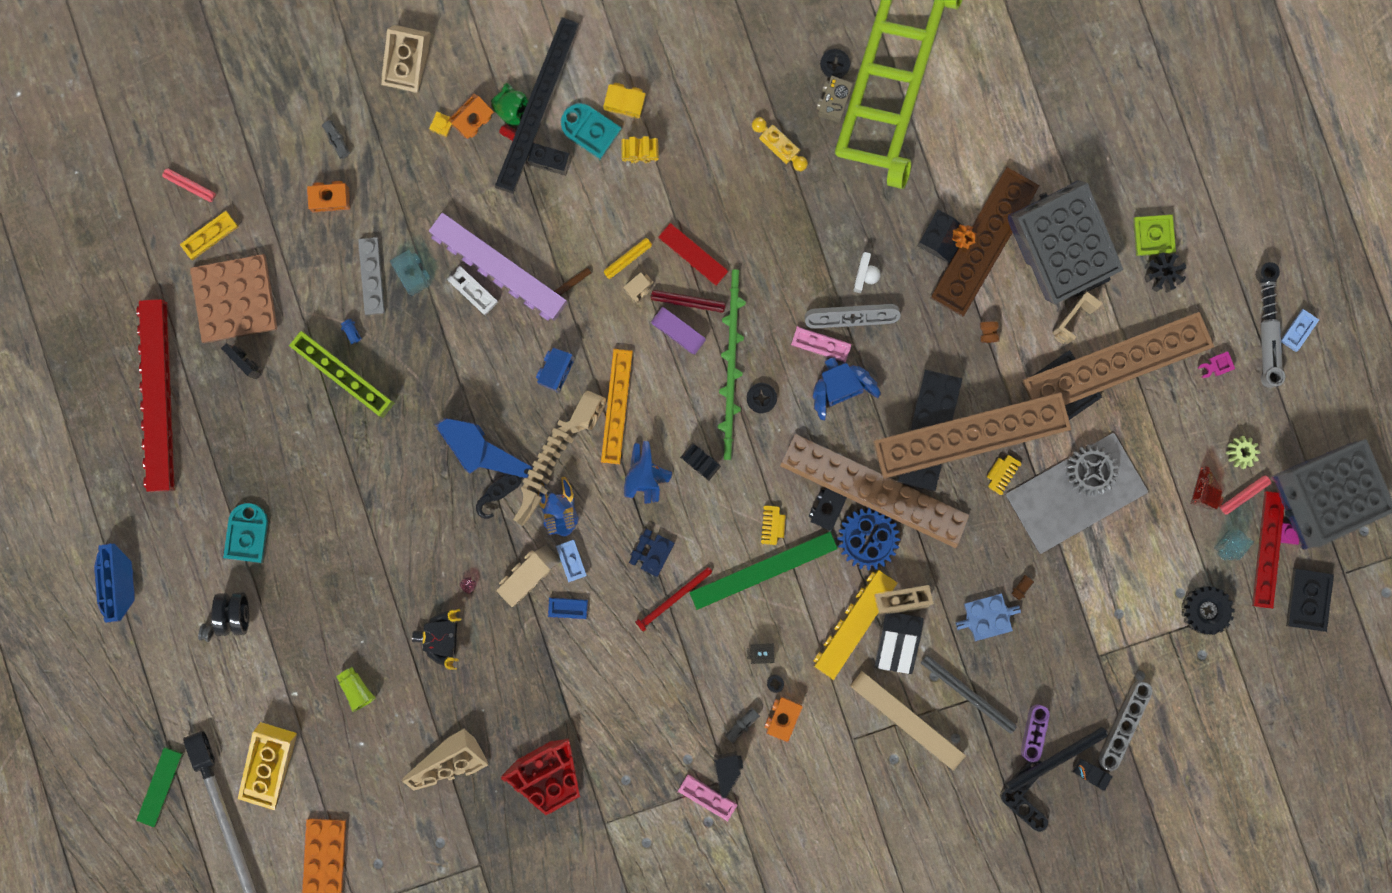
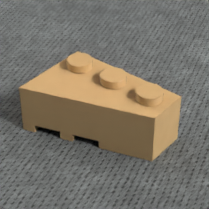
(527, 575)

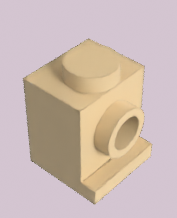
(638, 287)

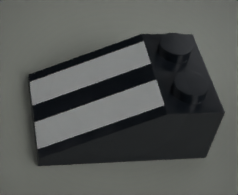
(898, 642)

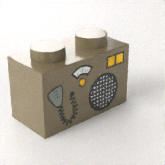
(835, 98)

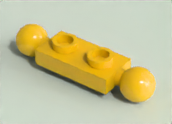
(779, 144)

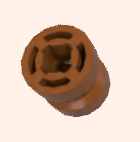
(989, 332)

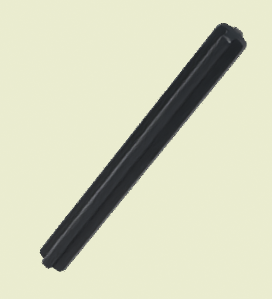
(1057, 759)

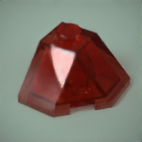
(1207, 490)

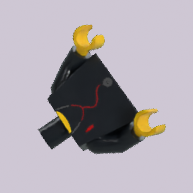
(440, 638)

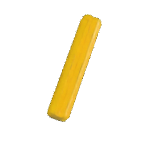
(627, 258)

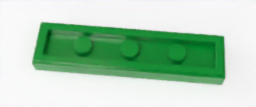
(159, 787)

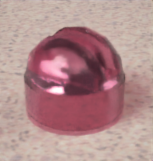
(467, 585)

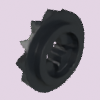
(842, 59)
(768, 404)

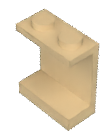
(1086, 302)

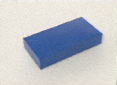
(567, 608)

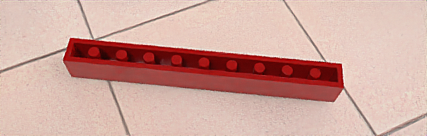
(156, 396)

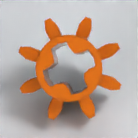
(964, 236)

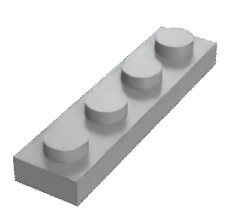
(371, 276)

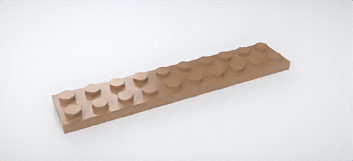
(1122, 361)
(972, 435)
(873, 491)

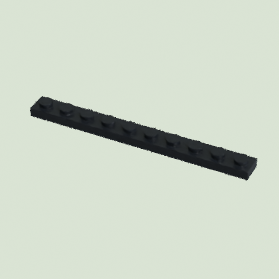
(537, 105)

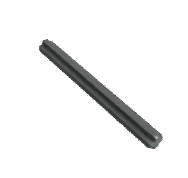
(968, 694)

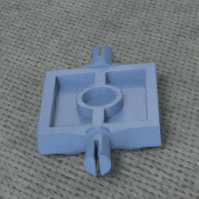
(988, 617)

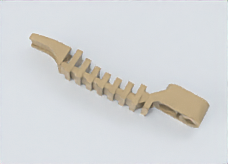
(583, 418)

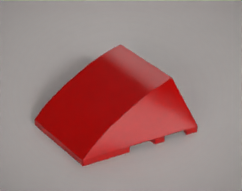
(545, 776)

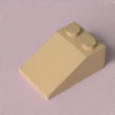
(404, 58)

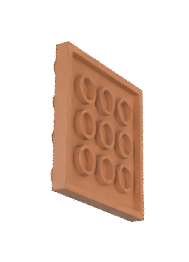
(233, 298)

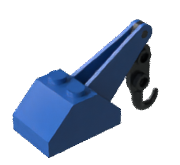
(474, 452)

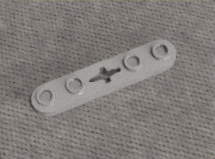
(863, 316)

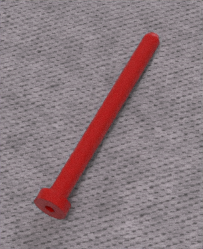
(673, 599)

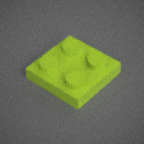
(1154, 235)

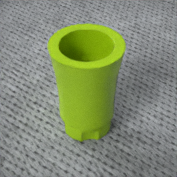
(355, 689)

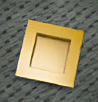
(440, 124)

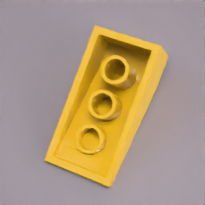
(266, 765)

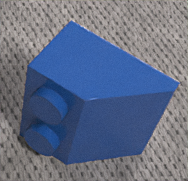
(555, 370)

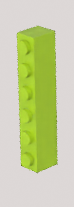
(341, 374)

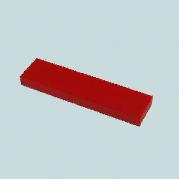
(693, 254)

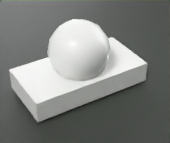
(866, 273)

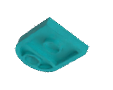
(590, 130)
(246, 536)

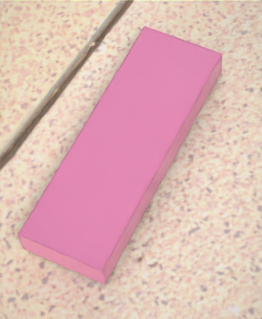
(821, 344)
(707, 797)

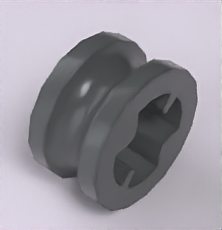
(205, 632)

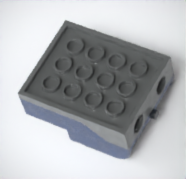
(1065, 242)
(1333, 494)

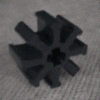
(1159, 267)
(700, 461)

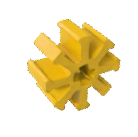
(639, 149)

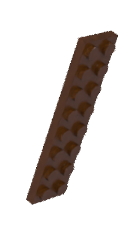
(972, 265)

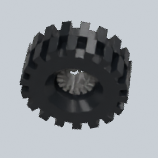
(1219, 605)

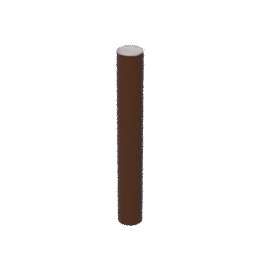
(573, 281)

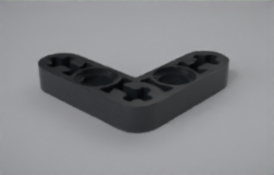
(1020, 800)

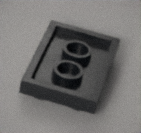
(1310, 600)

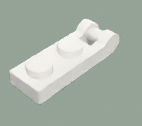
(473, 291)

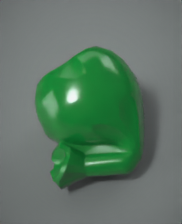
(509, 104)

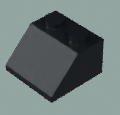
(939, 235)
(728, 771)

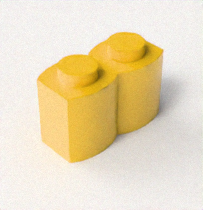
(624, 100)

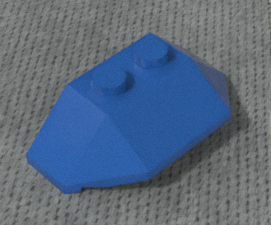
(113, 582)

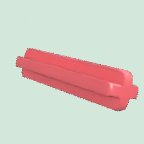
(188, 185)
(1245, 494)

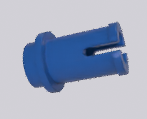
(351, 331)

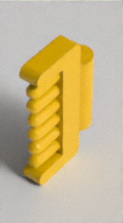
(999, 470)
(777, 528)

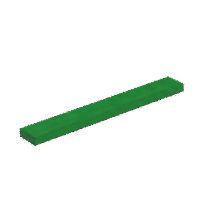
(763, 570)

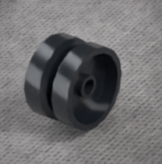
(230, 614)

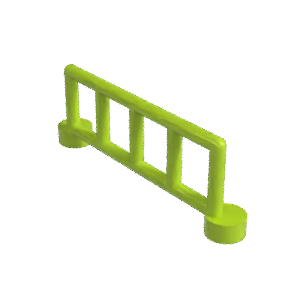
(898, 166)

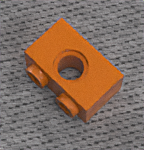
(460, 121)
(339, 200)
(784, 730)

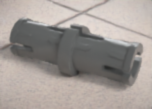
(336, 139)
(742, 725)

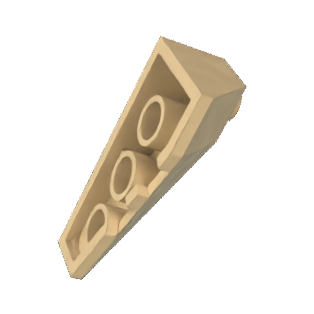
(452, 757)

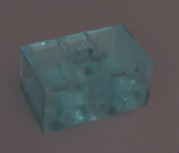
(414, 283)
(1233, 545)

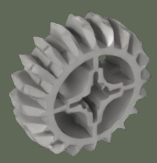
(1104, 458)

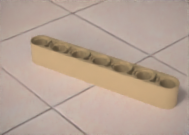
(907, 720)

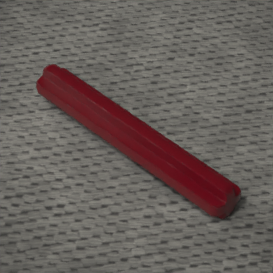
(688, 301)

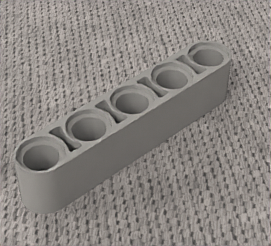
(1133, 719)

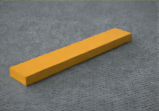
(616, 406)

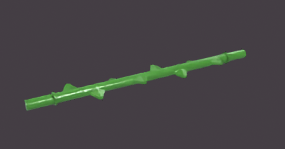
(732, 373)

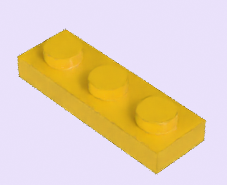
(209, 235)

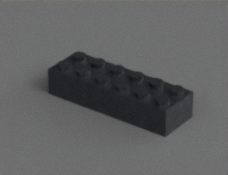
(933, 406)

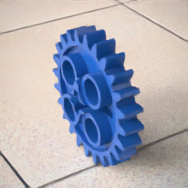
(883, 548)

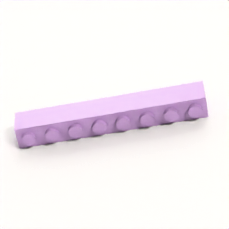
(498, 267)

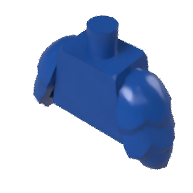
(841, 384)

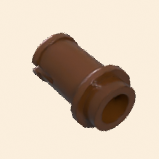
(1022, 587)

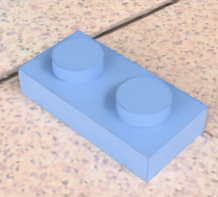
(1299, 330)
(571, 560)

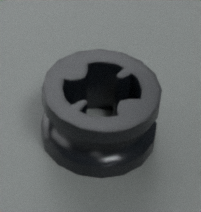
(779, 679)

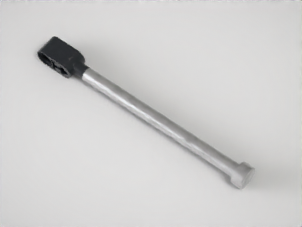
(202, 759)

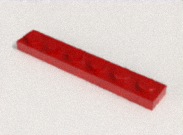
(1268, 551)

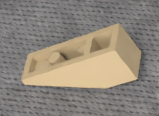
(904, 600)

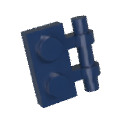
(656, 556)

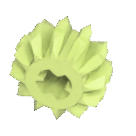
(1249, 450)

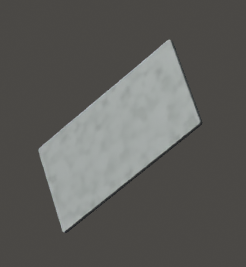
(1056, 511)

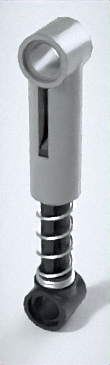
(1270, 328)

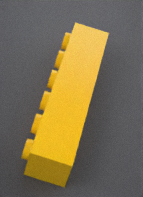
(853, 626)

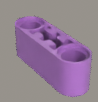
(678, 331)
(1037, 738)

